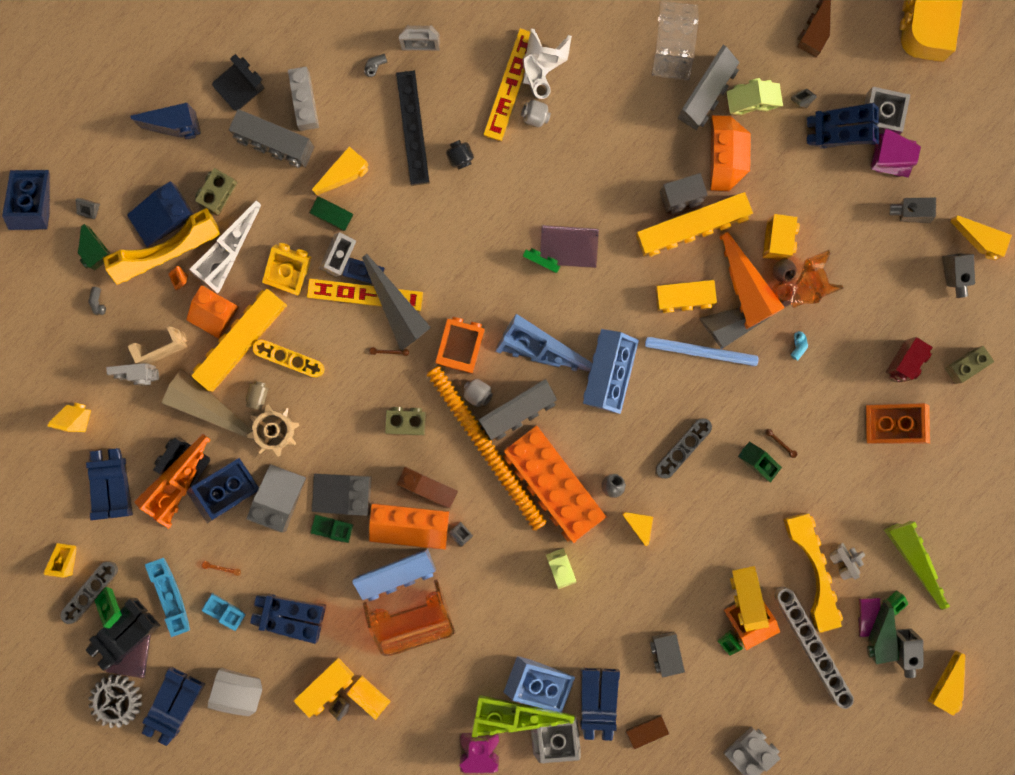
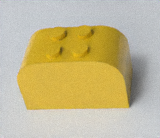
(930, 28)

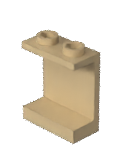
(142, 356)

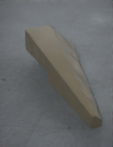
(190, 397)

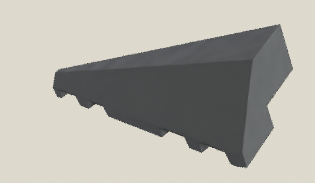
(401, 315)
(729, 325)

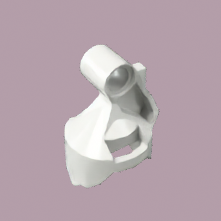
(541, 60)

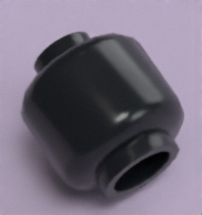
(460, 154)

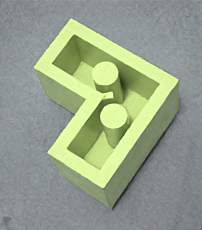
(754, 96)

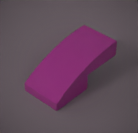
(868, 612)

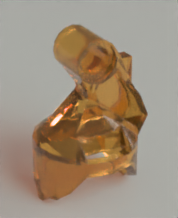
(810, 285)

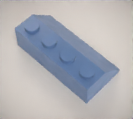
(610, 371)
(395, 574)

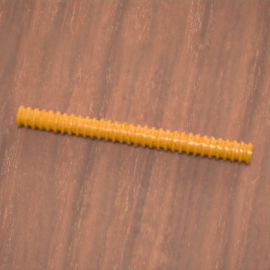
(486, 448)

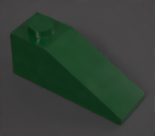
(883, 636)

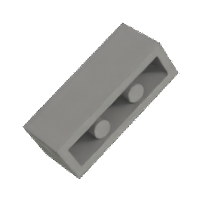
(303, 98)

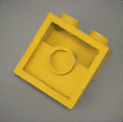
(286, 268)

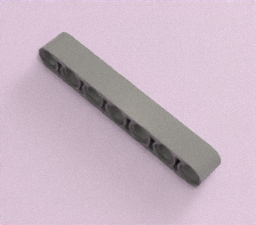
(819, 654)

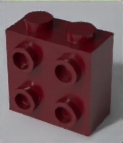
(909, 360)

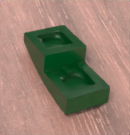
(331, 213)
(331, 528)

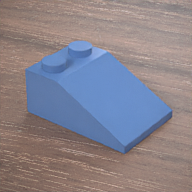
(538, 685)

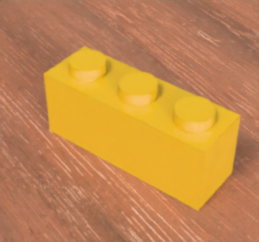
(686, 296)
(749, 599)
(324, 688)

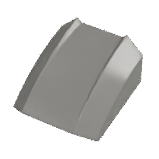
(419, 38)
(235, 693)
(556, 743)

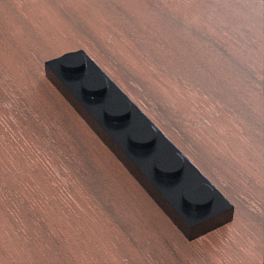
(412, 128)

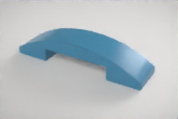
(169, 596)

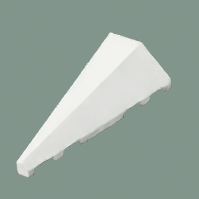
(218, 260)

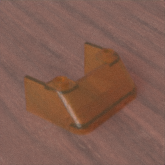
(411, 627)

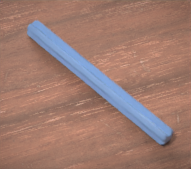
(701, 351)

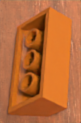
(408, 526)

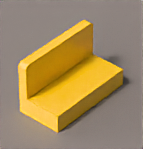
(368, 697)

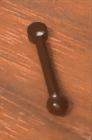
(374, 351)
(792, 453)

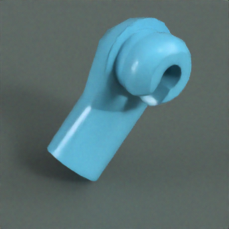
(801, 345)

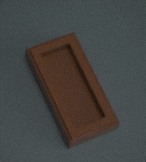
(647, 732)

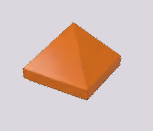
(178, 277)

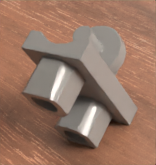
(851, 569)

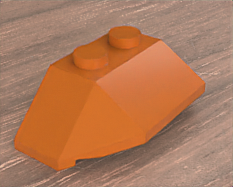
(728, 153)

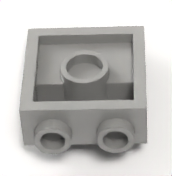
(138, 373)
(752, 753)

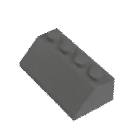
(708, 89)
(518, 409)

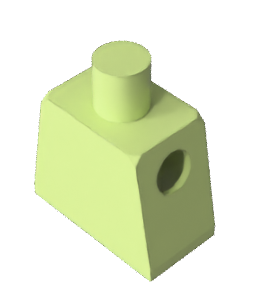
(561, 568)

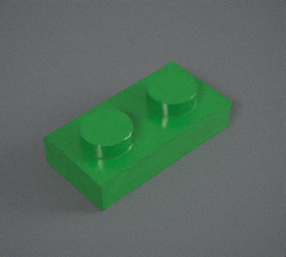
(548, 263)
(107, 607)

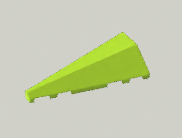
(911, 548)
(503, 716)

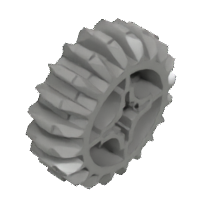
(118, 708)

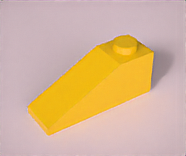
(344, 170)
(985, 239)
(71, 418)
(950, 688)

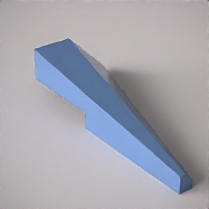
(530, 341)

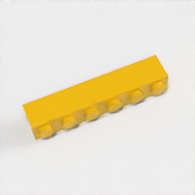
(693, 224)
(239, 340)

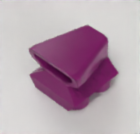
(895, 154)
(479, 753)

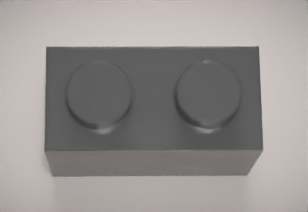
(668, 654)

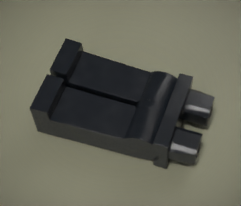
(124, 634)

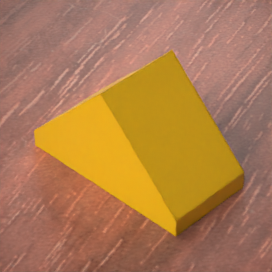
(640, 524)
(61, 561)

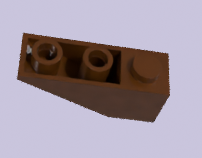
(818, 32)

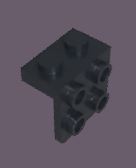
(238, 83)
(175, 448)

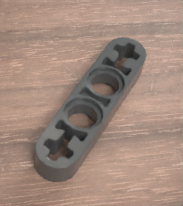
(681, 446)
(89, 592)

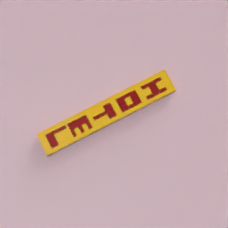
(508, 89)
(355, 293)

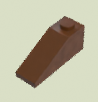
(427, 487)

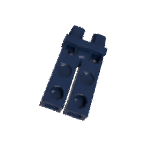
(845, 126)
(108, 485)
(274, 621)
(160, 715)
(605, 716)

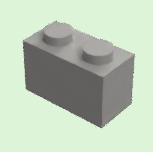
(337, 254)

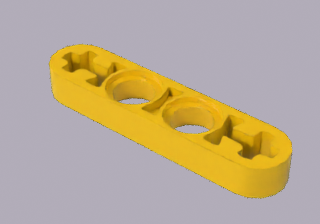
(289, 356)

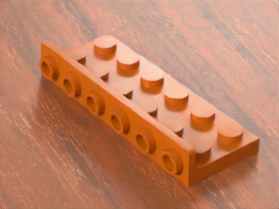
(554, 484)

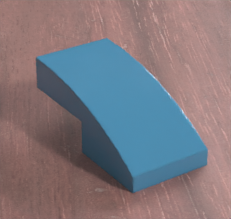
(223, 611)

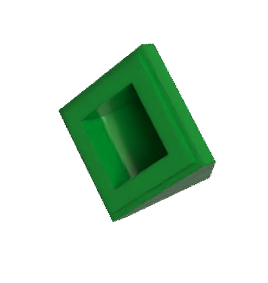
(898, 602)
(730, 643)

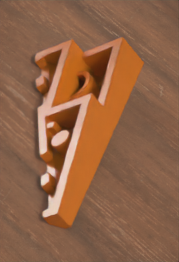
(755, 295)
(165, 493)

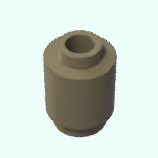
(256, 395)

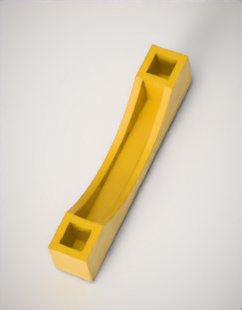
(130, 263)
(824, 610)

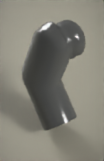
(373, 64)
(94, 302)

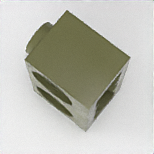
(221, 193)
(969, 365)
(405, 426)

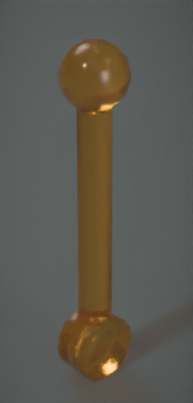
(205, 565)

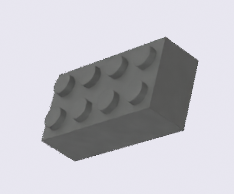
(271, 138)

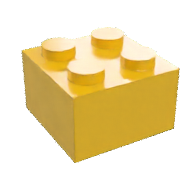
(780, 237)

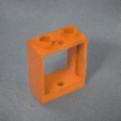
(458, 322)

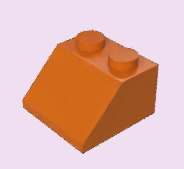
(211, 312)
(751, 638)

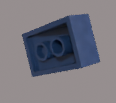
(172, 120)
(27, 200)
(160, 214)
(222, 490)

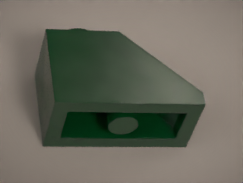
(91, 248)
(760, 461)

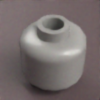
(535, 113)
(477, 392)

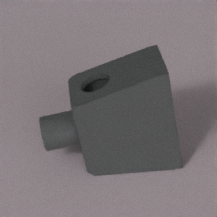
(923, 210)
(959, 272)
(910, 652)

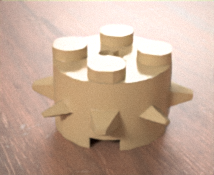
(262, 433)

